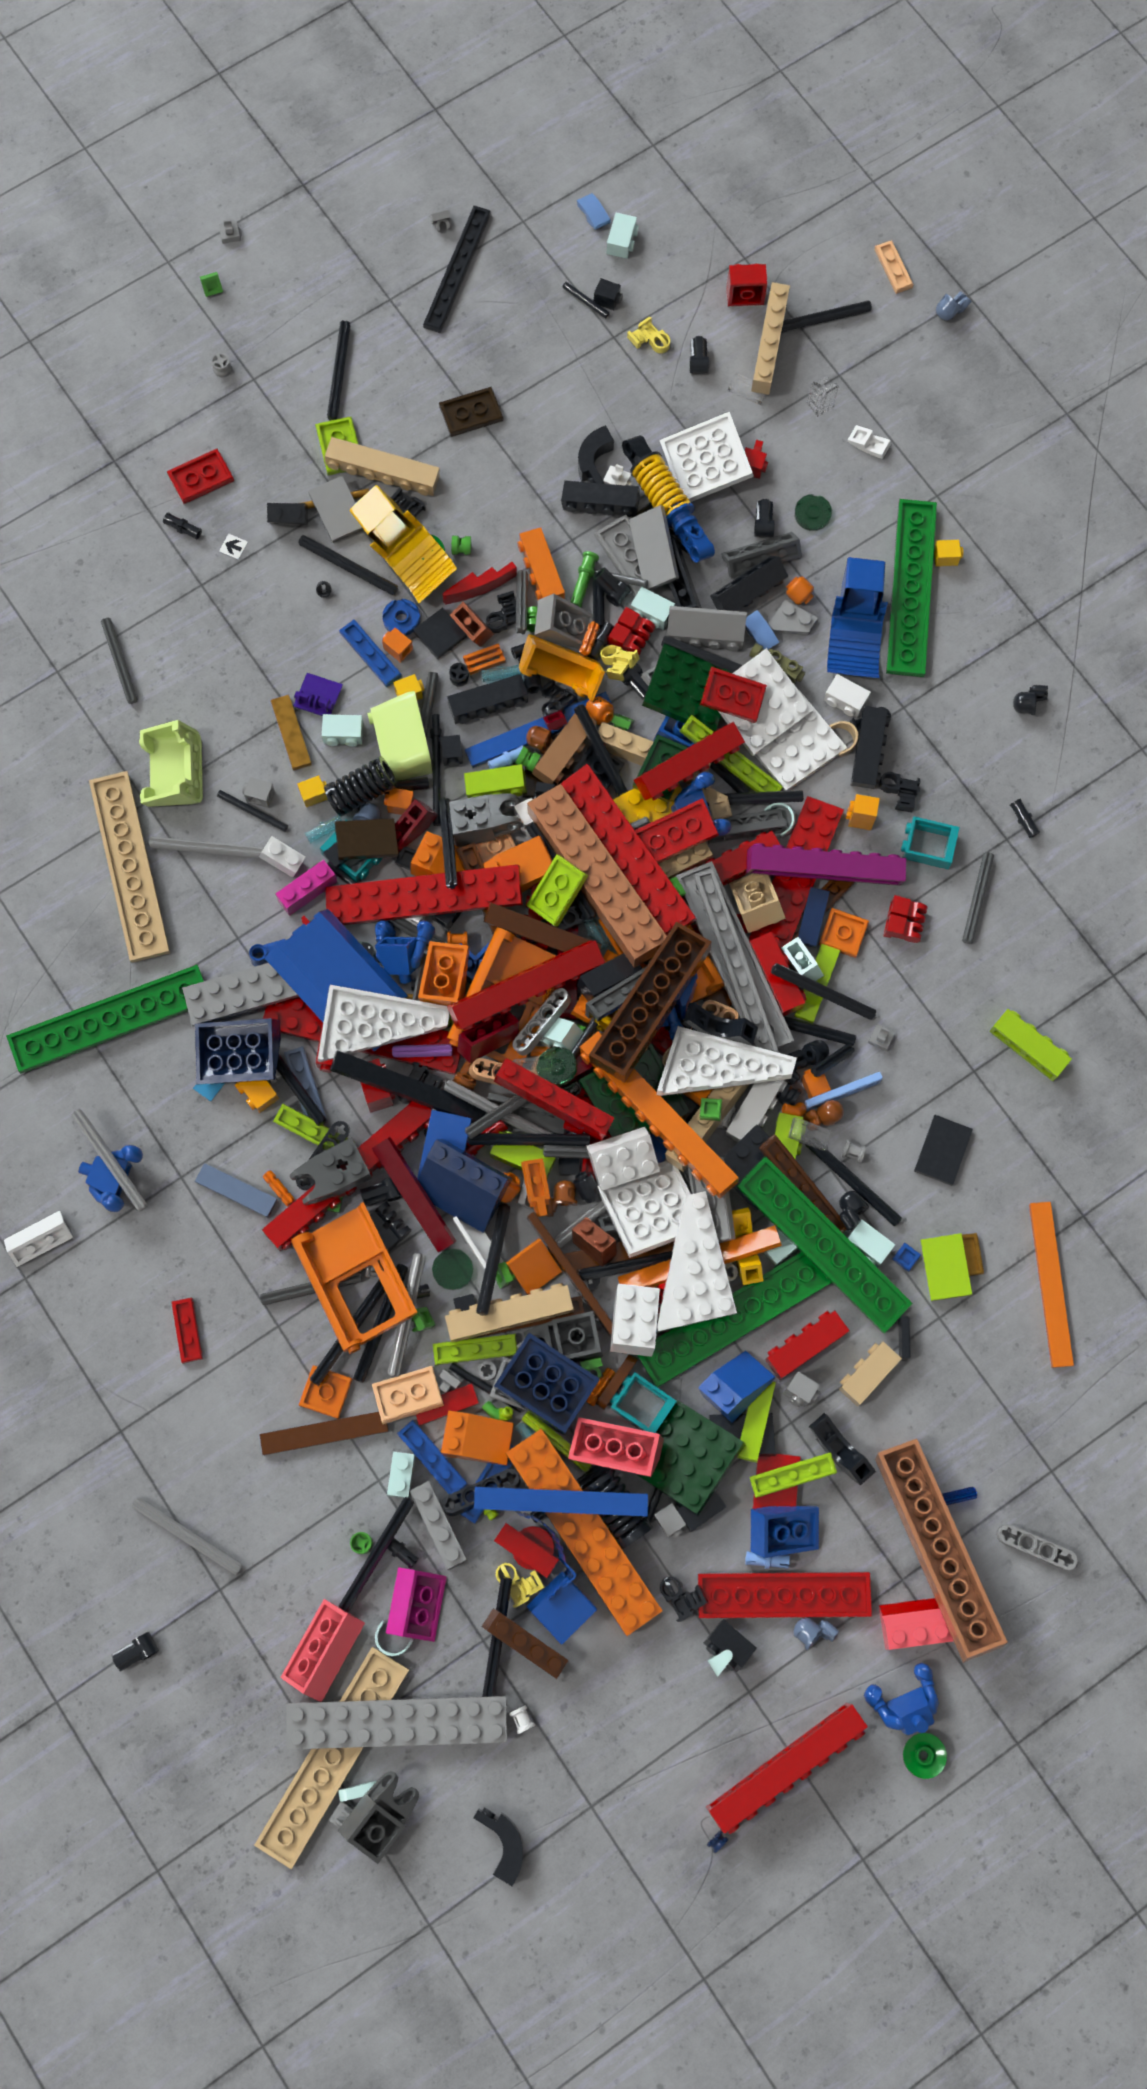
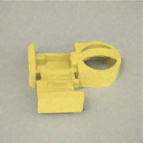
(649, 332)
(619, 660)
(523, 1587)

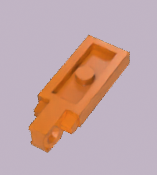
(536, 1185)

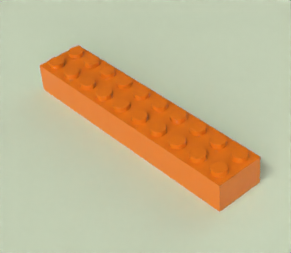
(587, 1537)

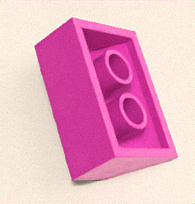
(416, 1604)

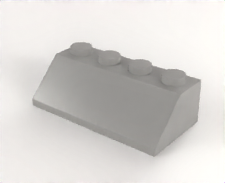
(707, 627)

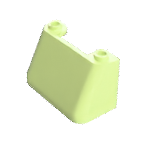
(402, 736)
(174, 765)

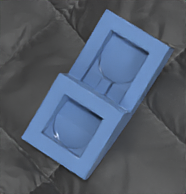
(594, 211)
(760, 630)

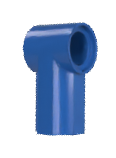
(264, 949)

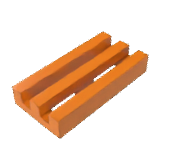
(483, 652)

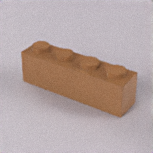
(561, 752)

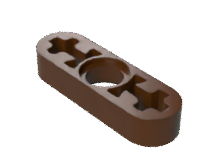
(616, 1381)

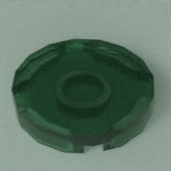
(812, 512)
(557, 1066)
(452, 1269)

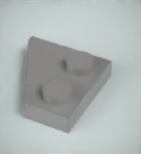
(792, 620)

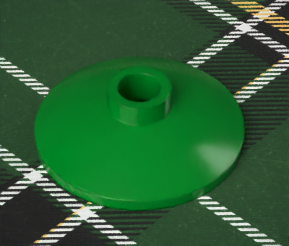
(935, 1760)

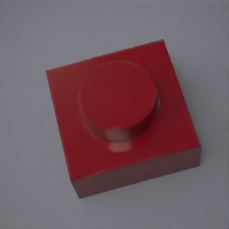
(555, 721)

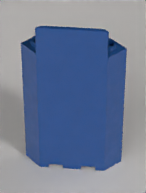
(328, 955)

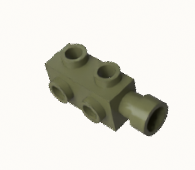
(794, 675)

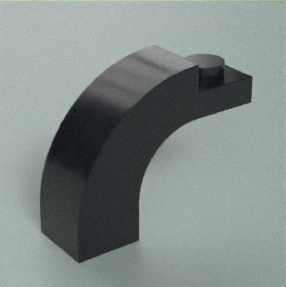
(593, 446)
(737, 1030)
(842, 1452)
(512, 1857)

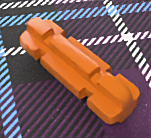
(589, 638)
(278, 1188)
(608, 1374)

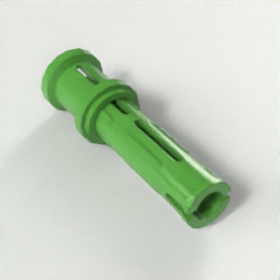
(585, 572)

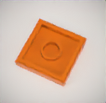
(844, 932)
(533, 1266)
(328, 1396)

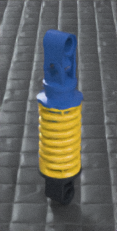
(663, 490)

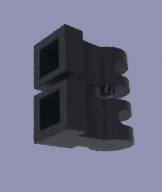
(389, 1236)

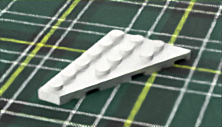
(367, 1020)
(712, 1062)
(697, 1276)

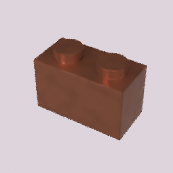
(471, 624)
(594, 1241)

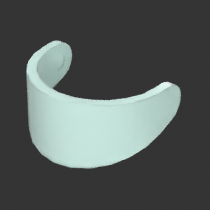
(794, 817)
(383, 1650)
(720, 1661)

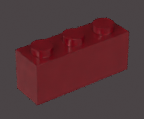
(488, 1036)

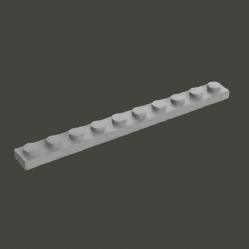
(734, 958)

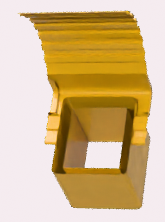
(403, 543)

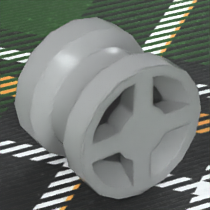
(222, 360)

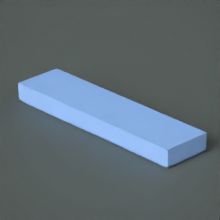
(844, 1091)

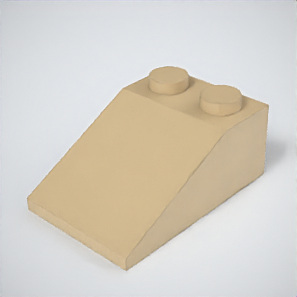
(757, 901)

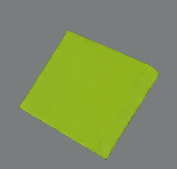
(339, 429)
(557, 890)
(946, 1267)

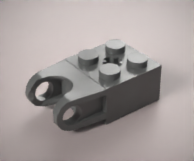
(483, 818)
(325, 1171)
(562, 1331)
(379, 1817)

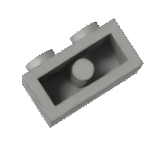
(801, 1390)

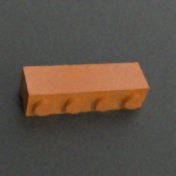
(540, 563)

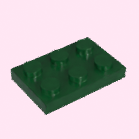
(660, 751)

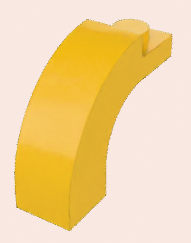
(749, 1267)

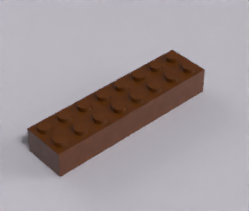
(650, 1002)

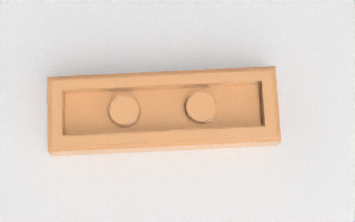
(893, 267)

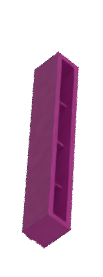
(826, 865)

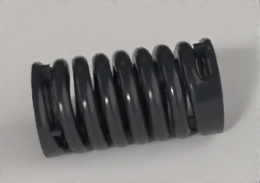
(360, 784)
(634, 1525)

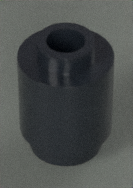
(586, 1187)

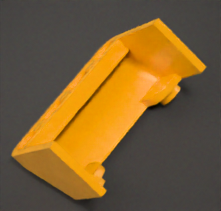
(561, 665)

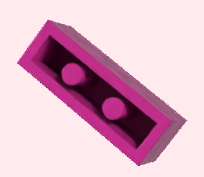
(306, 887)

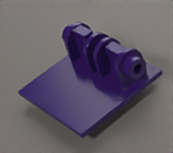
(317, 695)

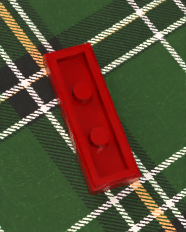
(187, 1330)
(453, 1401)
(526, 1550)

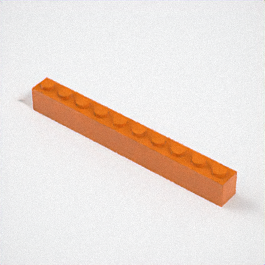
(669, 1126)

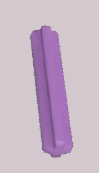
(422, 1050)

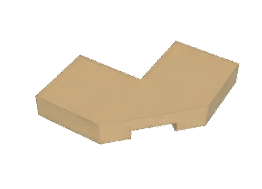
(718, 803)

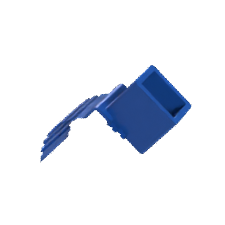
(858, 620)
(561, 1603)

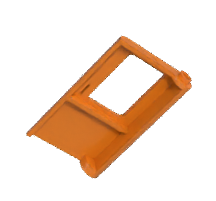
(503, 959)
(340, 1252)

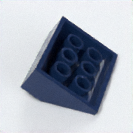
(237, 1051)
(463, 1184)
(546, 1383)

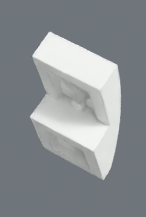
(865, 440)

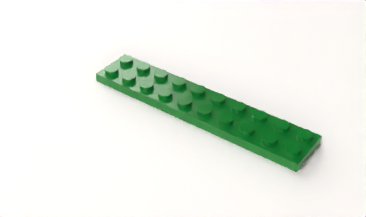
(911, 588)
(102, 1020)
(824, 1244)
(754, 1305)

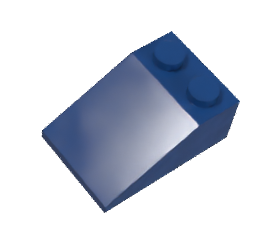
(736, 1385)
(784, 1530)

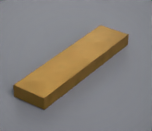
(291, 732)

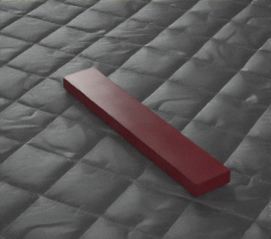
(414, 1194)

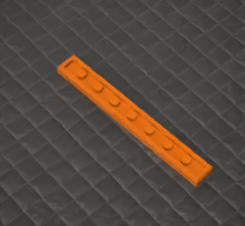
(731, 1251)
(1051, 1285)

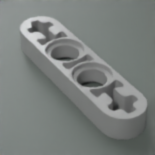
(539, 1020)
(1037, 1544)

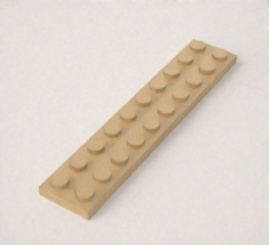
(129, 867)
(325, 1768)

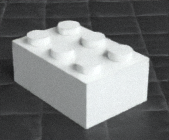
(623, 1158)
(635, 1320)

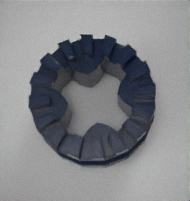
(717, 1842)

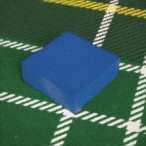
(906, 1257)

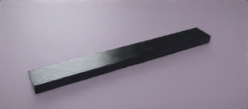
(456, 269)
(403, 1086)

